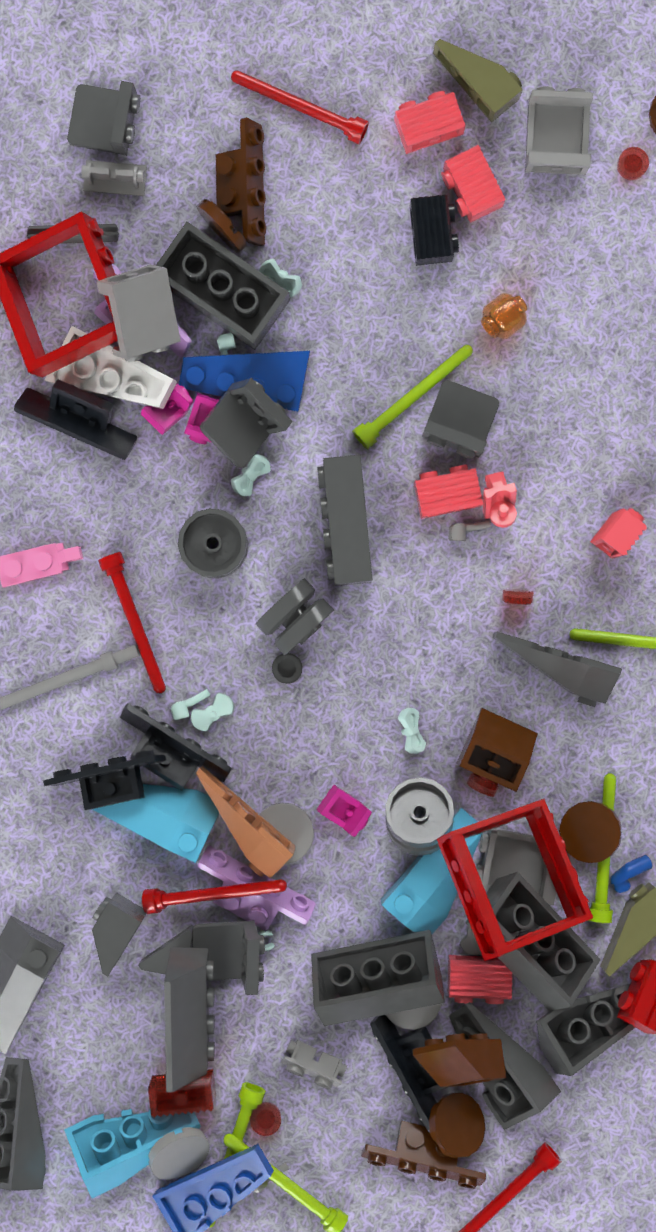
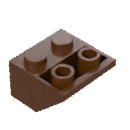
(498, 749)
(462, 1060)

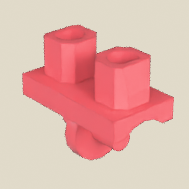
(499, 500)

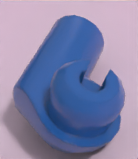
(630, 870)

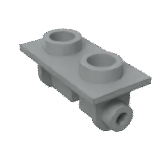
(114, 178)
(324, 1071)

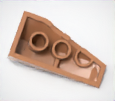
(256, 837)

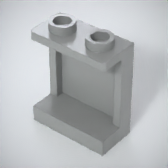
(558, 131)
(141, 311)
(511, 853)

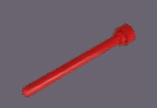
(353, 127)
(113, 567)
(155, 900)
(544, 1159)

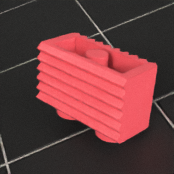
(429, 121)
(473, 184)
(448, 492)
(619, 532)
(475, 978)

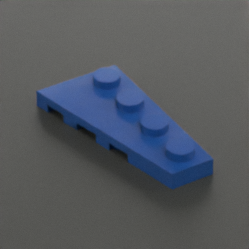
(278, 372)

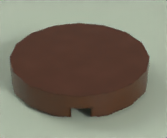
(221, 225)
(590, 831)
(457, 1125)

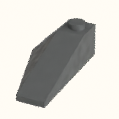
(576, 674)
(24, 967)
(582, 1032)
(527, 1083)
(20, 1129)

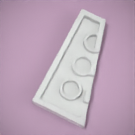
(114, 376)

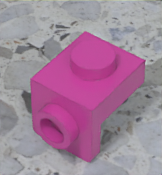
(174, 410)
(200, 410)
(344, 810)

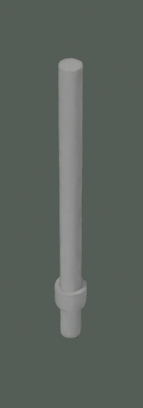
(107, 662)

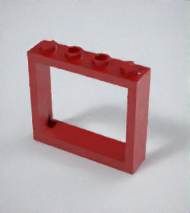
(17, 310)
(474, 895)

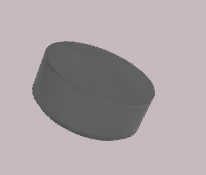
(287, 668)

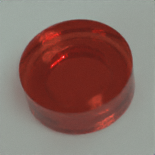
(632, 163)
(517, 596)
(482, 785)
(266, 1119)

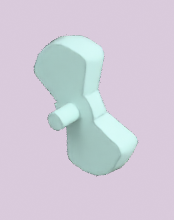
(291, 283)
(243, 483)
(221, 706)
(414, 741)

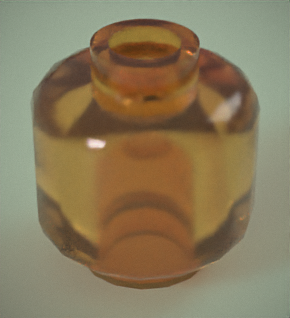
(504, 316)

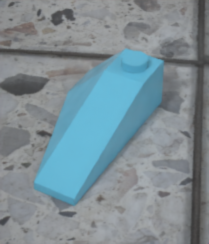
(168, 818)
(426, 888)
(119, 1147)

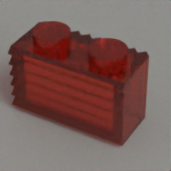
(192, 1097)

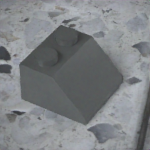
(114, 929)

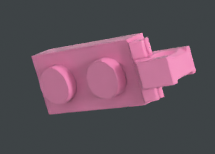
(36, 563)

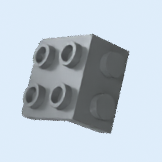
(104, 118)
(461, 419)
(243, 421)
(234, 950)

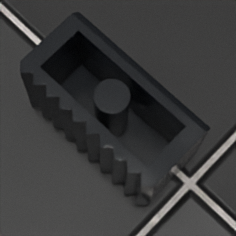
(432, 230)

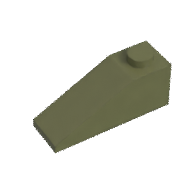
(483, 80)
(633, 929)

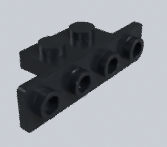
(78, 416)
(181, 754)
(108, 784)
(414, 1078)

